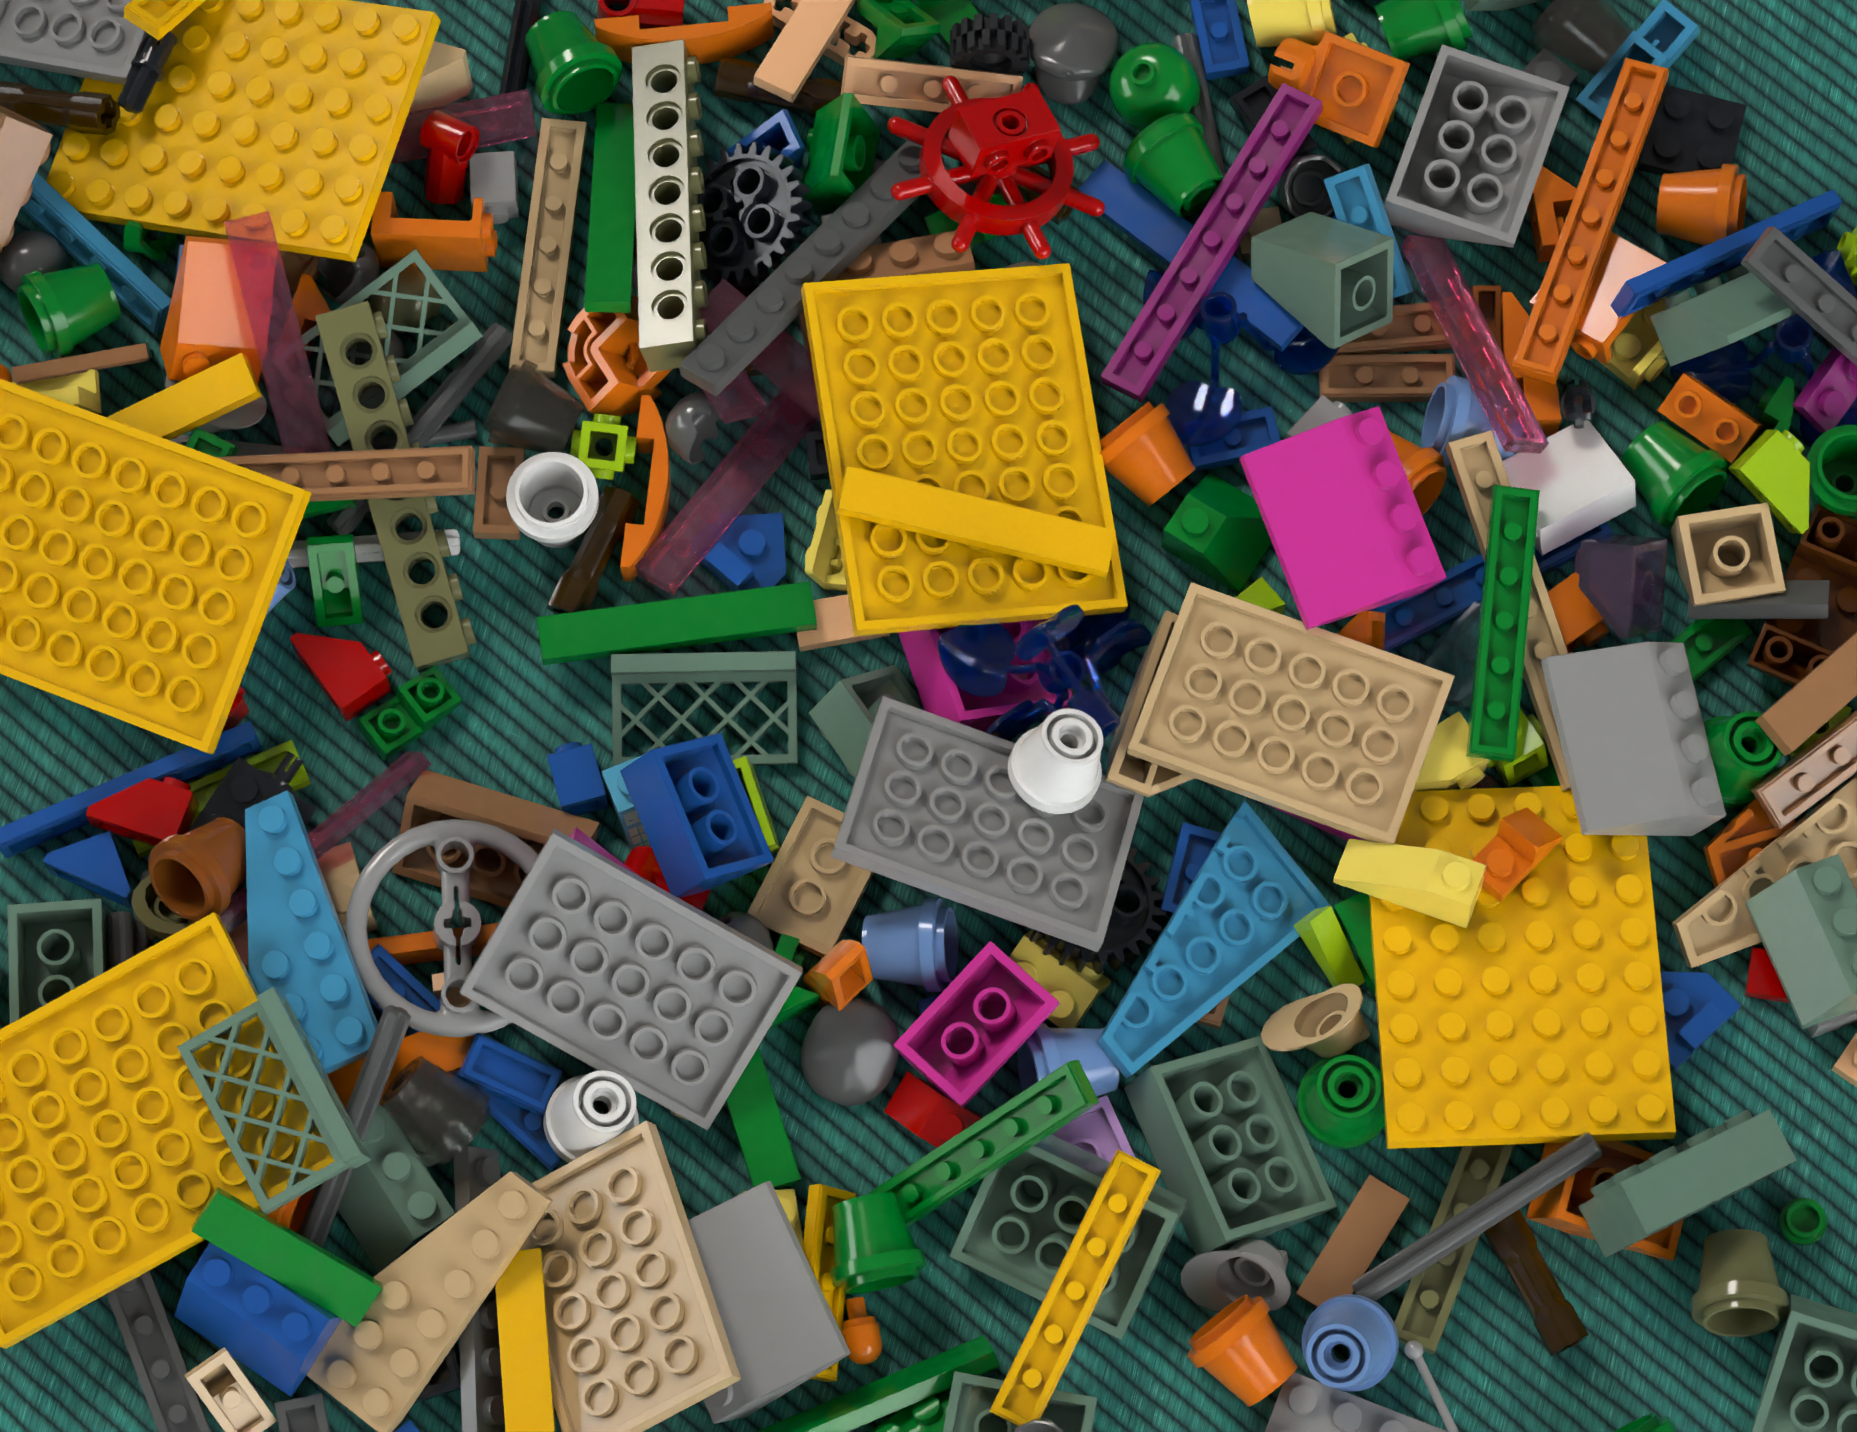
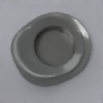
(1071, 50)
(850, 1052)

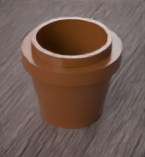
(200, 868)

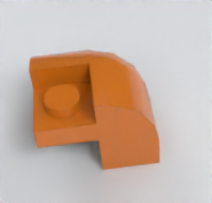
(608, 364)

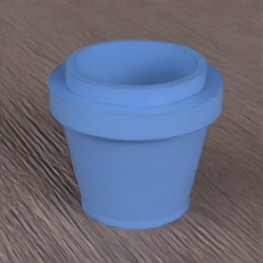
(1453, 415)
(913, 945)
(1053, 1047)
(1359, 1326)

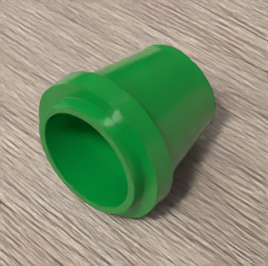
(1422, 26)
(571, 64)
(1174, 163)
(67, 306)
(1834, 459)
(1674, 472)
(1734, 766)
(1336, 1119)
(873, 1245)

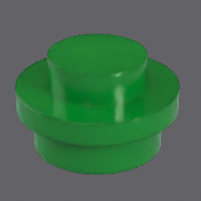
(1802, 1221)

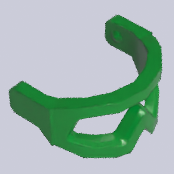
(134, 242)

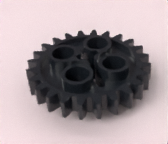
(748, 212)
(1126, 932)

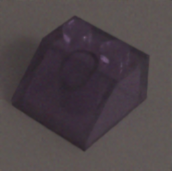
(1624, 581)

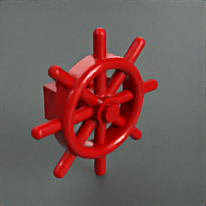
(996, 145)

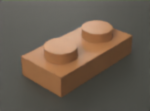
(491, 509)

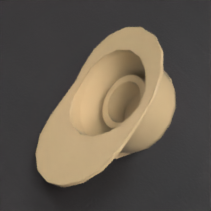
(1322, 1023)

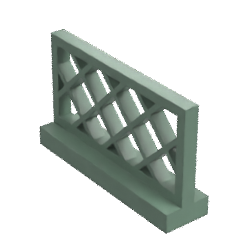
(418, 366)
(713, 669)
(311, 1082)

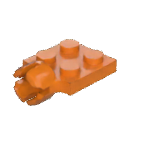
(1349, 78)

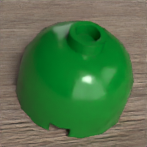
(1152, 84)

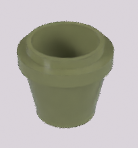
(1738, 1285)

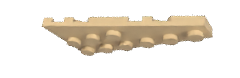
(1721, 921)
(426, 1304)

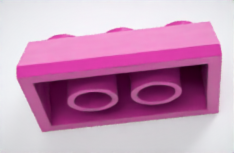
(976, 1025)

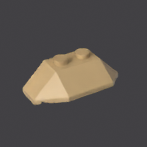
(1126, 769)

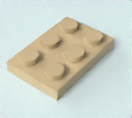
(806, 888)

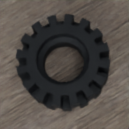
(990, 44)

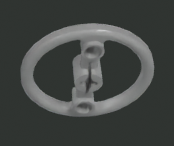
(442, 836)

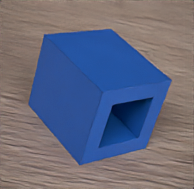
(577, 779)

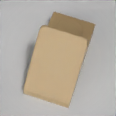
(230, 1394)

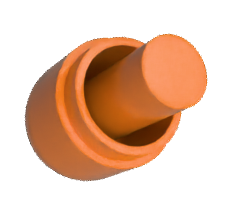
(861, 1333)

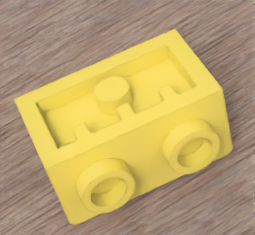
(1638, 350)

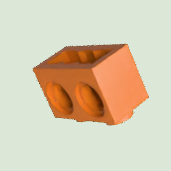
(1710, 417)

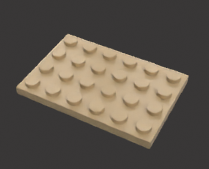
(1290, 715)
(626, 1291)

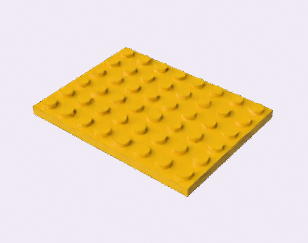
(257, 115)
(971, 392)
(133, 566)
(1538, 1009)
(110, 1134)

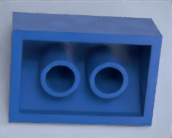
(696, 815)
(255, 1318)

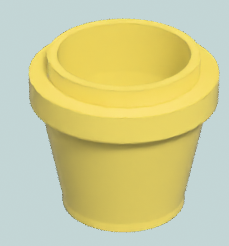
(1295, 19)

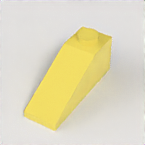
(1446, 759)
(1413, 878)

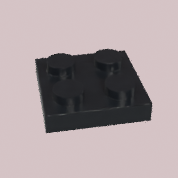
(1691, 133)

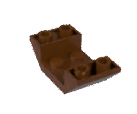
(1796, 646)

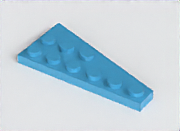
(299, 937)
(1218, 937)

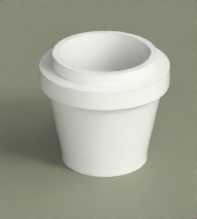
(551, 482)
(1058, 762)
(573, 1123)

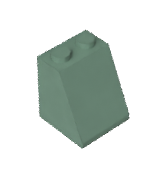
(1327, 275)

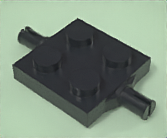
(249, 786)

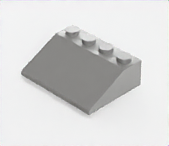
(1474, 150)
(1634, 740)
(766, 1302)

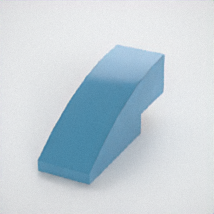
(1656, 42)

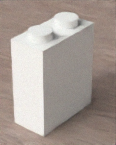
(1577, 482)

